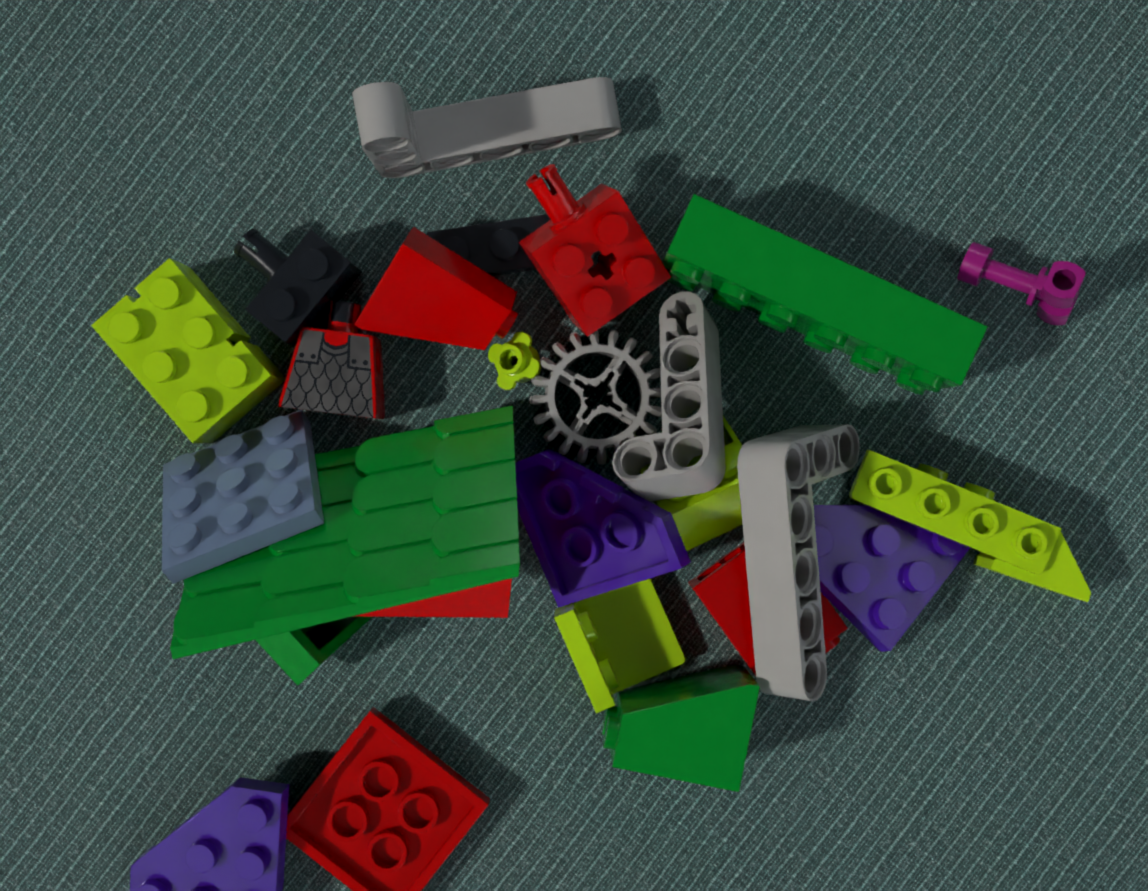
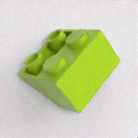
(713, 512)

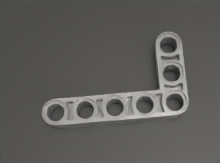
(480, 129)
(782, 551)

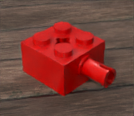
(579, 228)

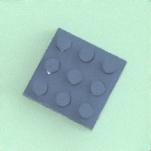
(239, 496)

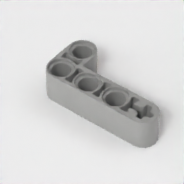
(680, 395)

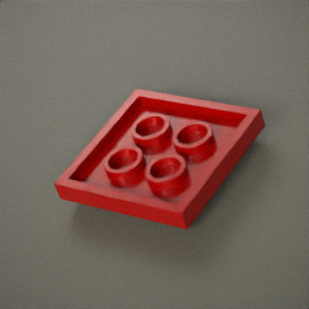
(384, 810)

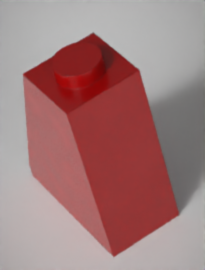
(438, 298)

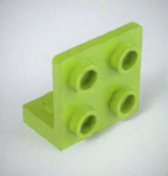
(618, 640)

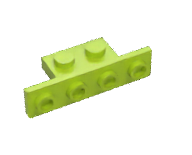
(954, 512)

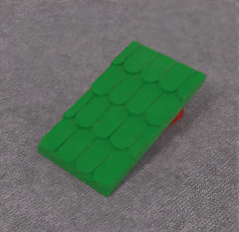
(407, 531)

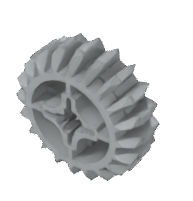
(620, 359)

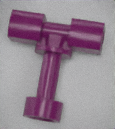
(1055, 292)

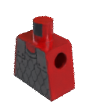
(336, 368)

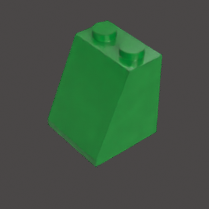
(685, 727)

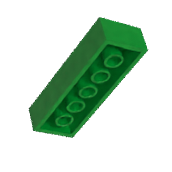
(821, 299)

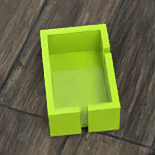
(182, 352)

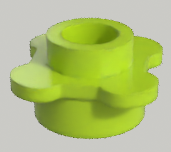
(527, 365)

